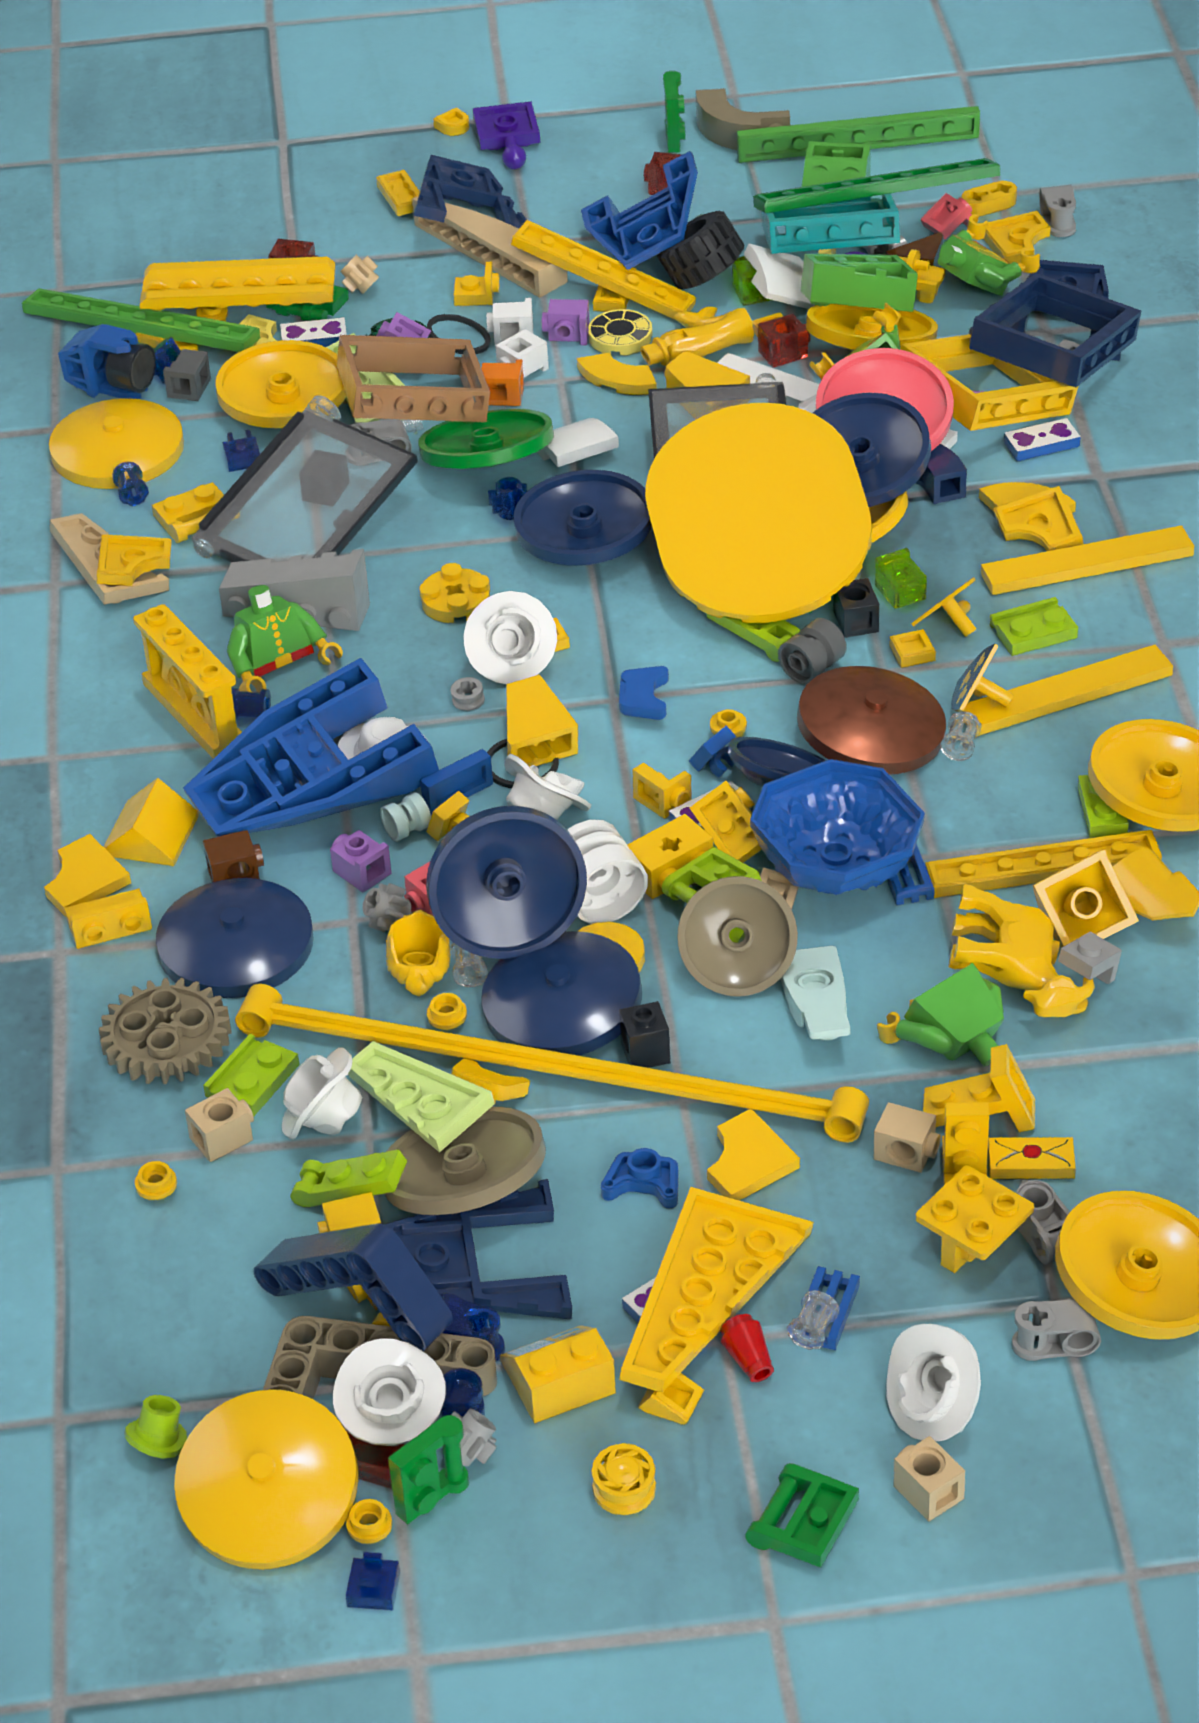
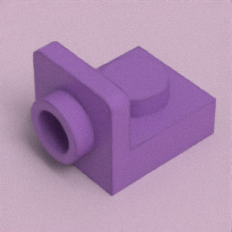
(403, 327)

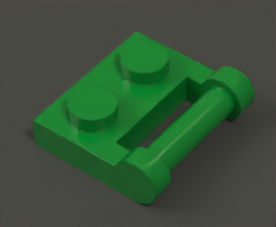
(673, 107)
(415, 1472)
(815, 1521)

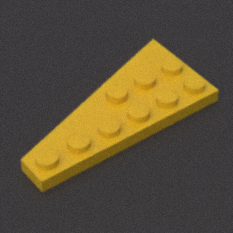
(708, 1273)

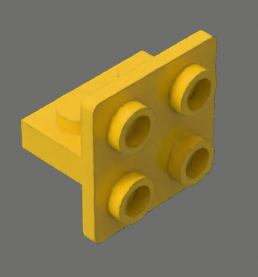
(972, 1216)

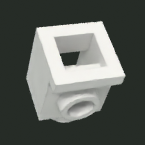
(510, 319)
(526, 347)

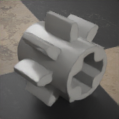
(385, 906)
(477, 1437)

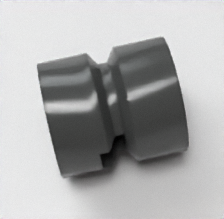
(812, 650)

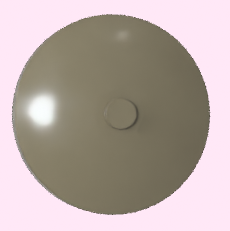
(474, 1170)

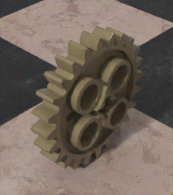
(165, 1030)

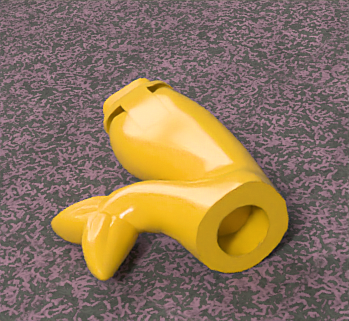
(702, 335)

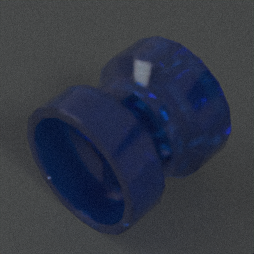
(462, 1392)

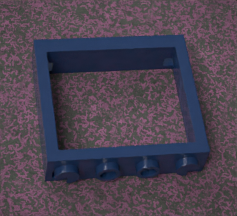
(1112, 320)

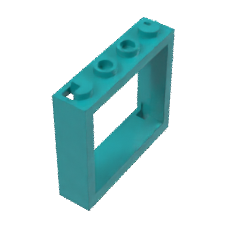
(834, 225)

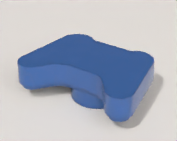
(638, 690)
(643, 1173)

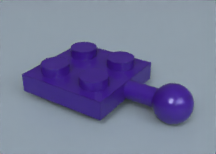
(508, 127)

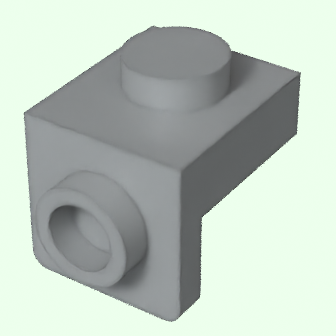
(1091, 957)

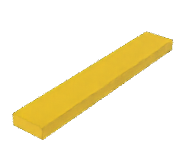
(602, 270)
(1087, 560)
(1072, 688)
(1030, 864)

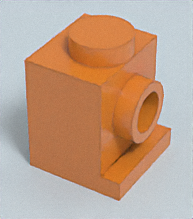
(504, 382)

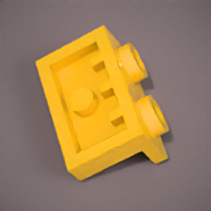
(726, 817)
(108, 918)

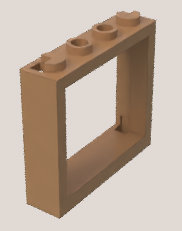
(413, 356)

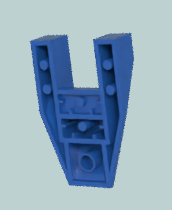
(293, 771)

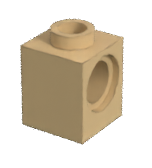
(219, 1124)
(906, 1137)
(929, 1478)

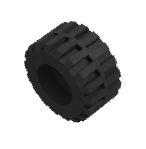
(704, 253)

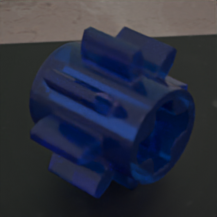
(506, 496)

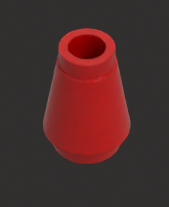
(747, 1346)

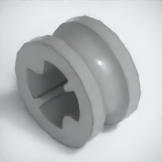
(467, 685)

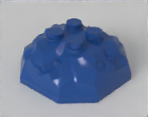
(837, 826)

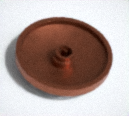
(871, 718)

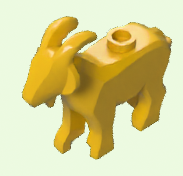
(1020, 952)

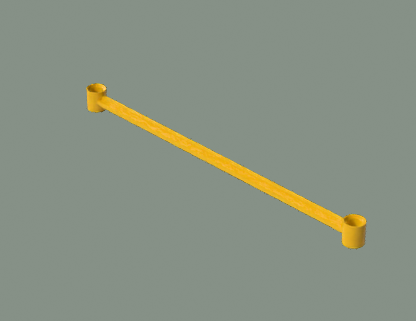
(841, 1116)

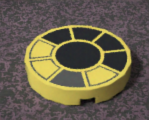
(620, 331)

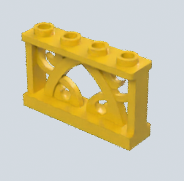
(188, 679)

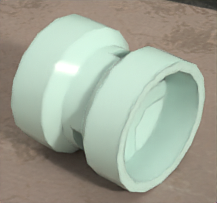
(405, 816)

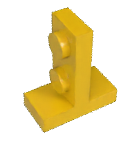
(1002, 1088)
(965, 1138)

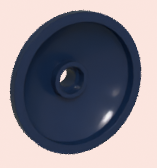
(768, 759)

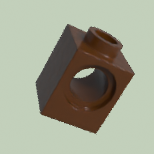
(232, 856)

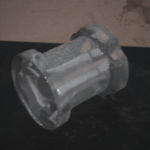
(955, 727)
(463, 965)
(813, 1320)

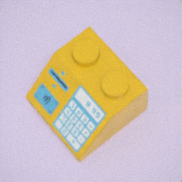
(561, 1372)

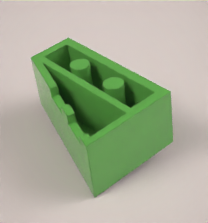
(859, 281)

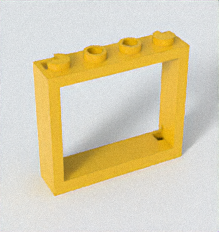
(1034, 400)

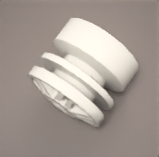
(613, 872)

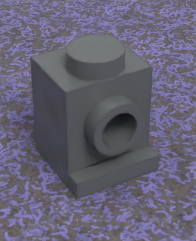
(188, 375)

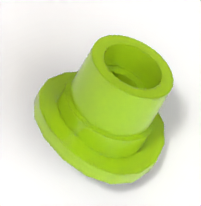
(157, 1428)

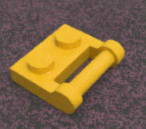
(184, 512)

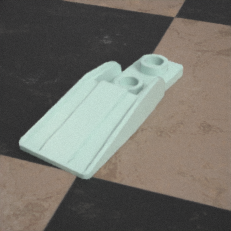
(817, 992)

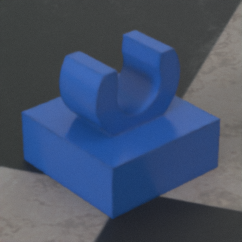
(713, 751)

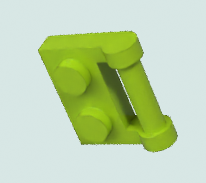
(703, 870)

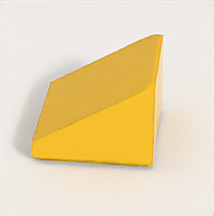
(675, 1402)

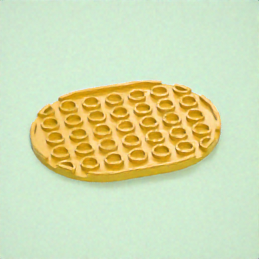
(758, 512)

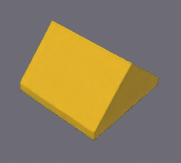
(152, 826)
(1085, 900)

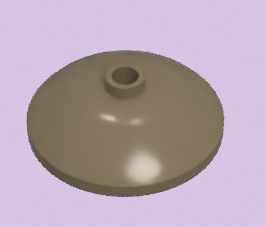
(767, 941)

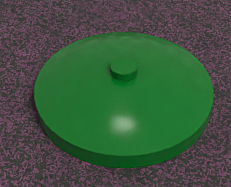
(499, 440)

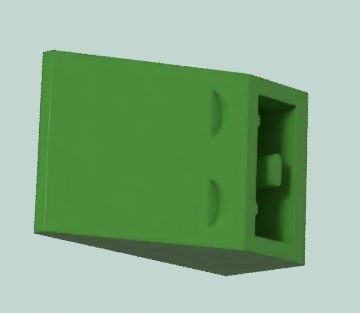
(835, 162)

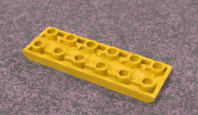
(238, 283)

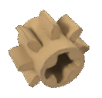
(359, 274)

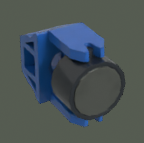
(108, 362)

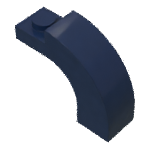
(944, 477)

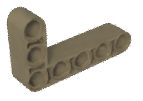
(319, 1346)

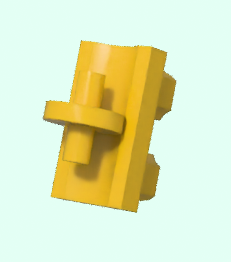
(928, 278)

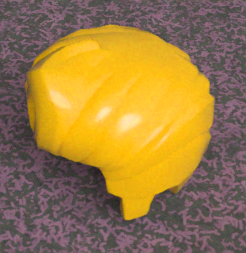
(417, 952)

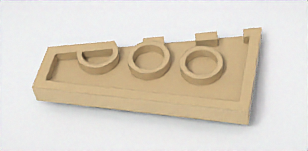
(82, 542)

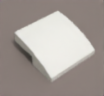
(777, 275)
(579, 442)

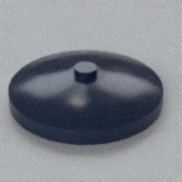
(885, 440)
(582, 517)
(506, 882)
(235, 936)
(562, 994)

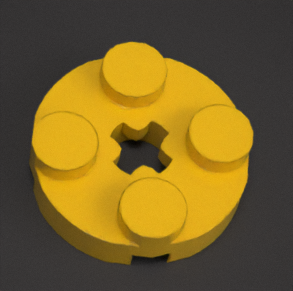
(453, 592)

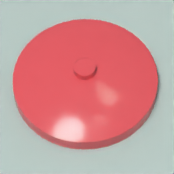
(894, 374)

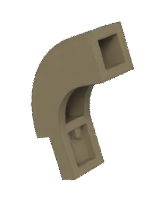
(721, 120)

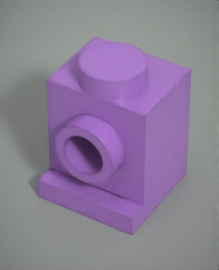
(567, 320)
(354, 853)

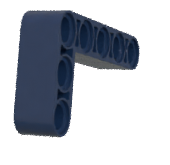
(363, 1257)

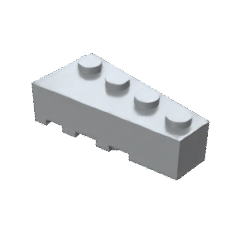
(326, 587)

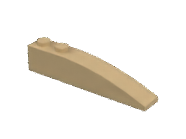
(490, 240)

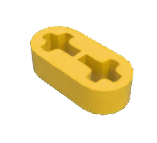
(991, 197)

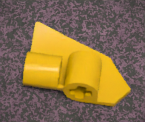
(1154, 888)

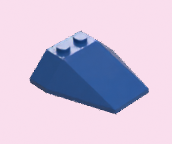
(650, 224)

